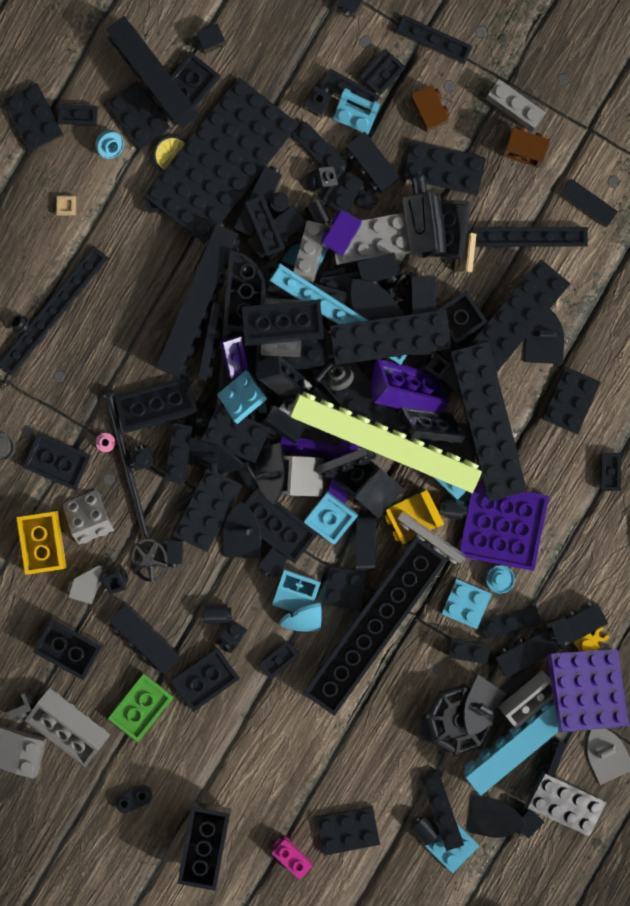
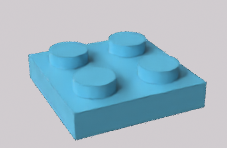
(242, 396)
(330, 518)
(466, 603)
(455, 857)

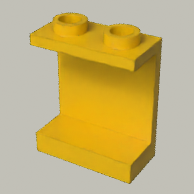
(420, 508)

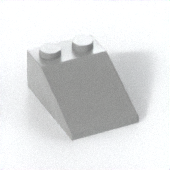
(21, 752)

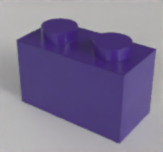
(342, 233)

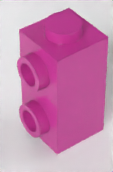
(291, 856)

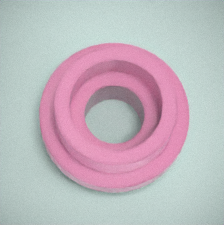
(109, 437)

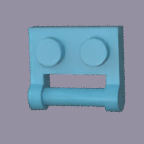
(354, 116)

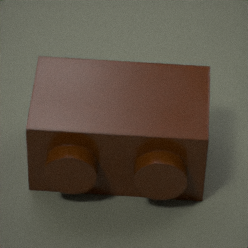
(430, 108)

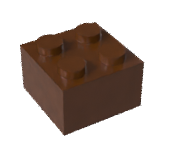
(526, 147)

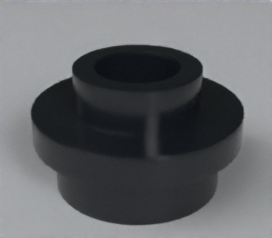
(19, 323)

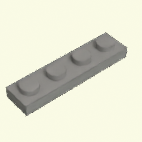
(426, 534)

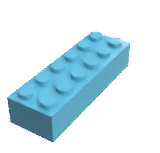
(511, 749)

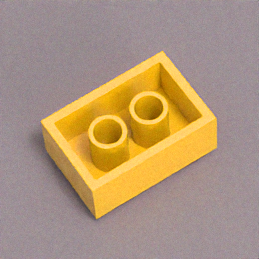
(41, 542)

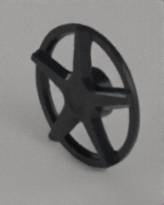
(149, 560)

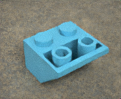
(295, 591)

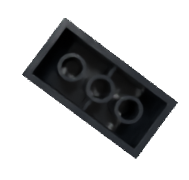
(204, 846)

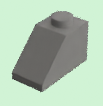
(85, 586)

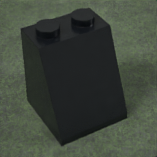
(370, 487)

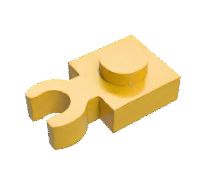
(590, 642)

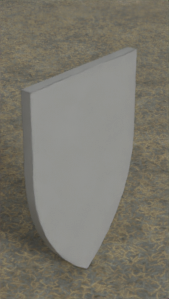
(607, 755)

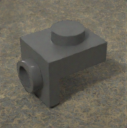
(20, 711)

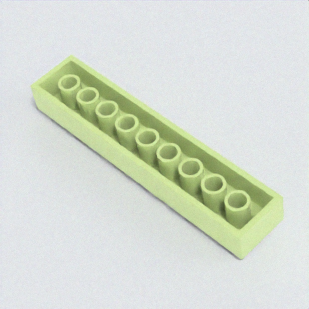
(386, 443)

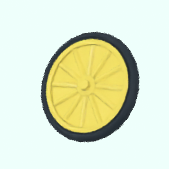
(166, 150)

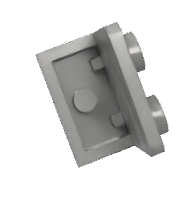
(87, 517)

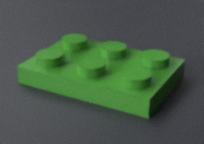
(141, 707)

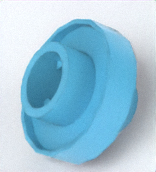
(109, 144)
(500, 579)

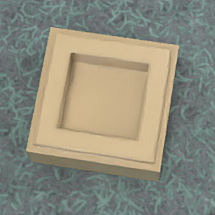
(66, 205)

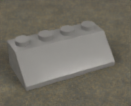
(67, 727)

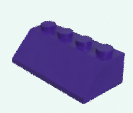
(407, 387)

